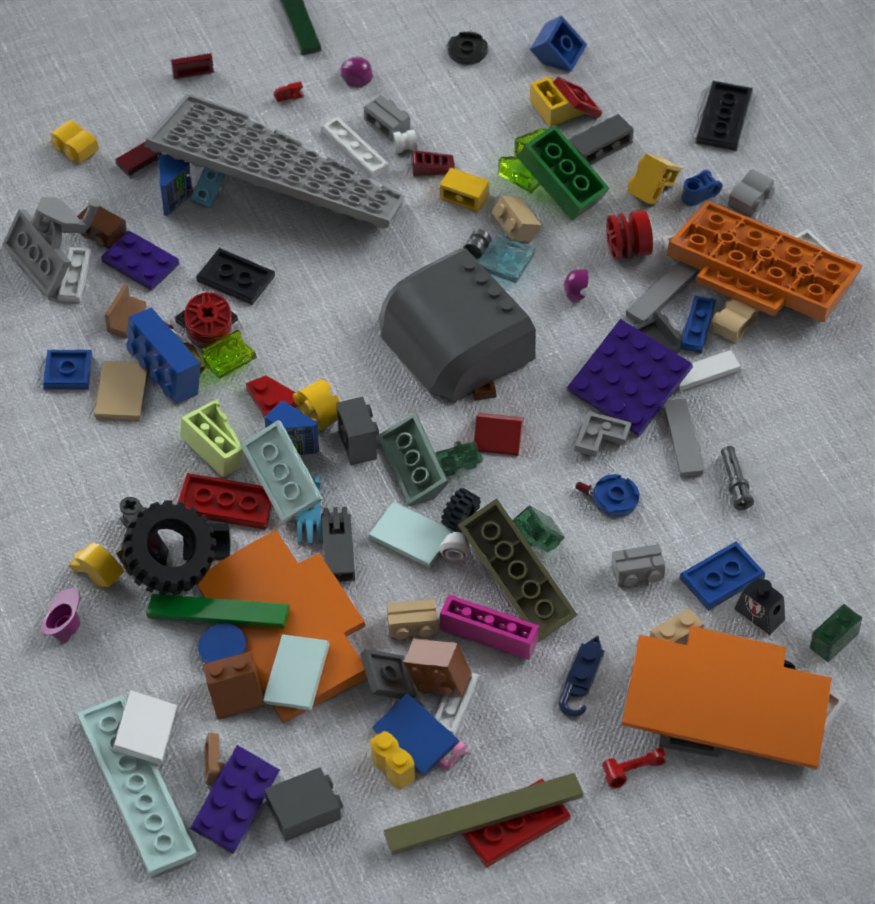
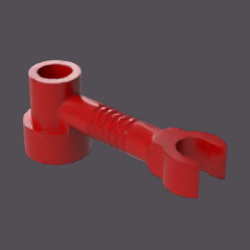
(615, 773)

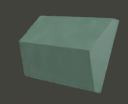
(413, 460)

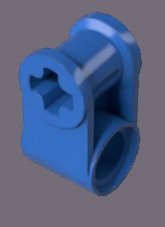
(700, 188)

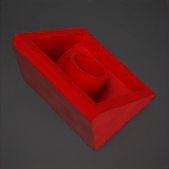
(498, 433)

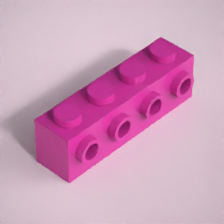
(489, 627)

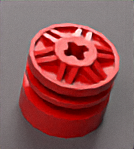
(632, 234)
(207, 330)

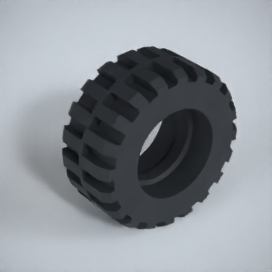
(182, 521)

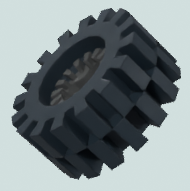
(459, 508)

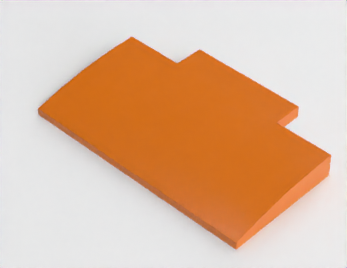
(761, 263)
(317, 611)
(728, 696)

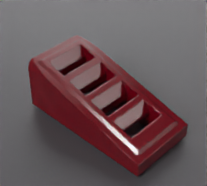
(421, 160)

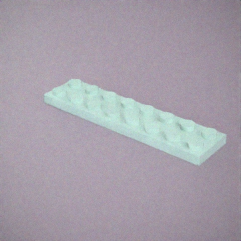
(138, 792)

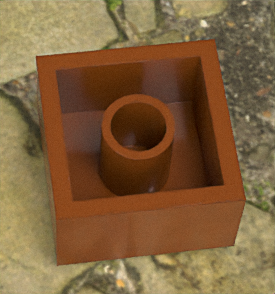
(437, 667)

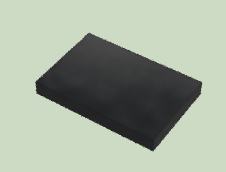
(235, 276)

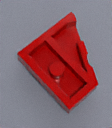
(269, 393)

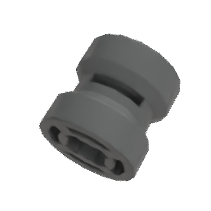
(478, 243)

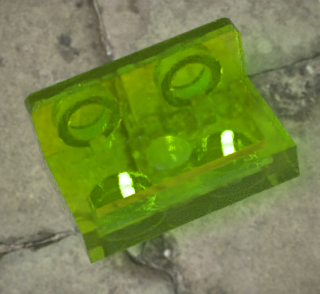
(227, 354)

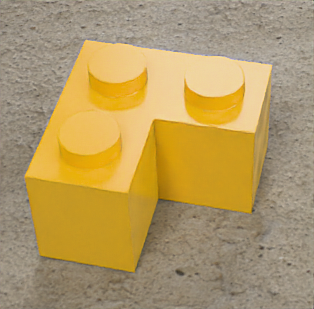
(652, 177)

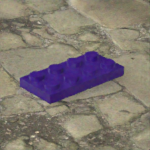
(234, 799)

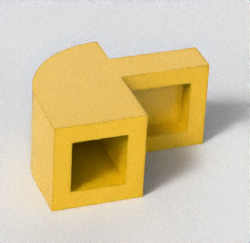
(98, 564)

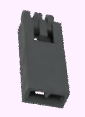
(338, 547)

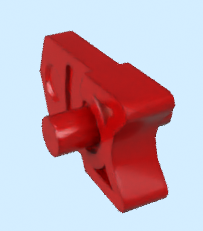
(292, 91)

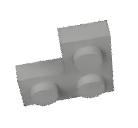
(600, 428)

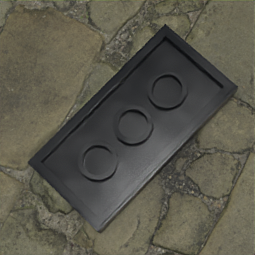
(724, 115)

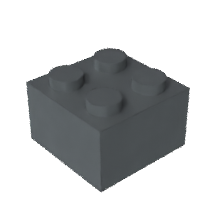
(357, 430)

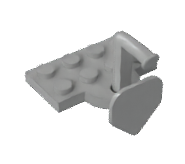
(38, 240)

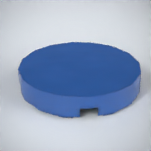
(616, 495)
(221, 642)

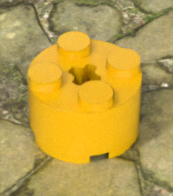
(318, 403)

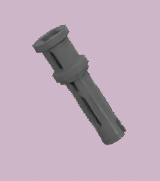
(741, 493)

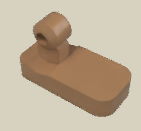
(212, 767)

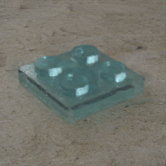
(506, 258)

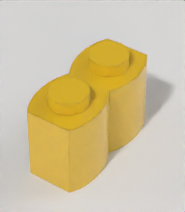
(74, 141)
(392, 760)

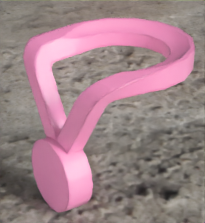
(459, 749)

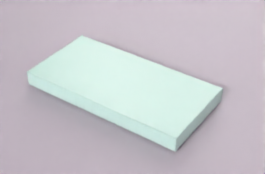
(281, 472)

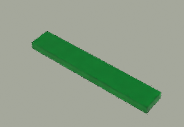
(218, 611)

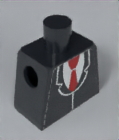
(762, 605)

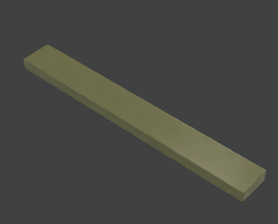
(483, 813)

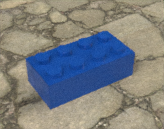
(163, 355)

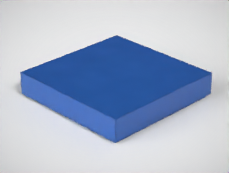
(67, 369)

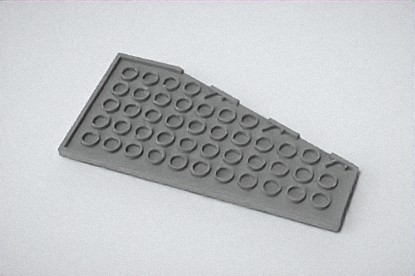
(250, 152)

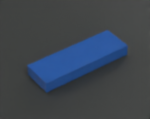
(698, 324)

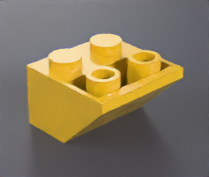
(551, 102)

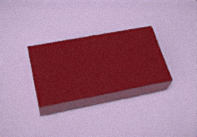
(192, 66)
(136, 159)

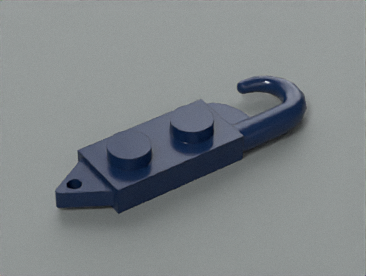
(581, 675)

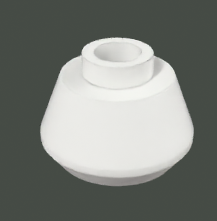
(455, 547)

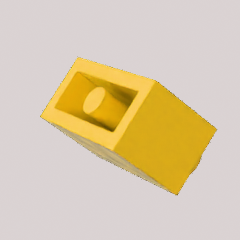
(464, 189)

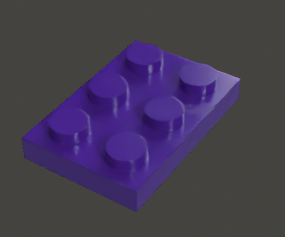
(140, 260)

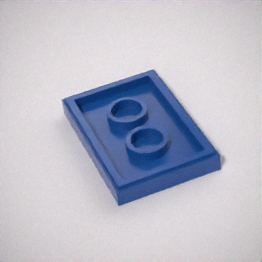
(721, 575)
(417, 733)

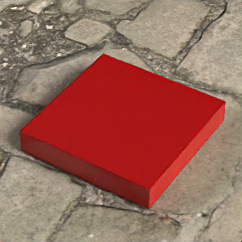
(578, 97)

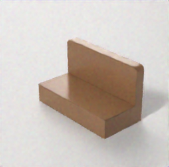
(120, 310)

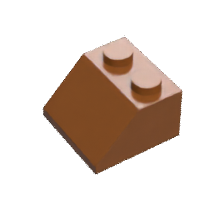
(234, 685)

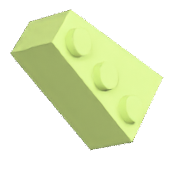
(212, 438)

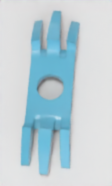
(309, 518)

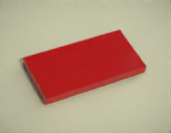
(227, 500)
(504, 838)

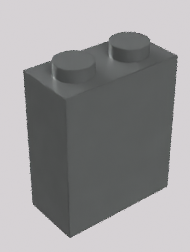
(303, 803)

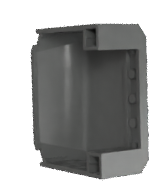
(456, 326)

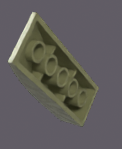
(517, 569)

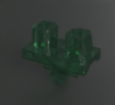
(459, 457)

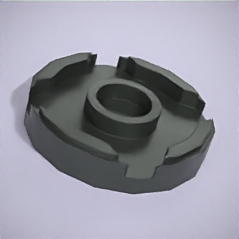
(467, 48)

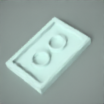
(410, 534)
(296, 672)

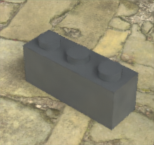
(603, 139)

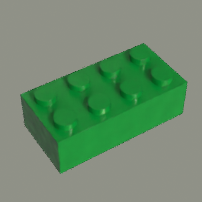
(563, 172)

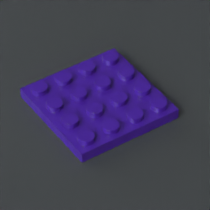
(630, 376)

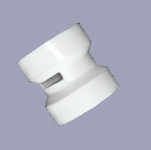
(405, 141)

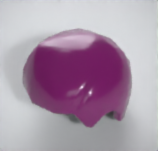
(356, 71)
(574, 283)

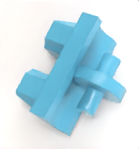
(207, 187)

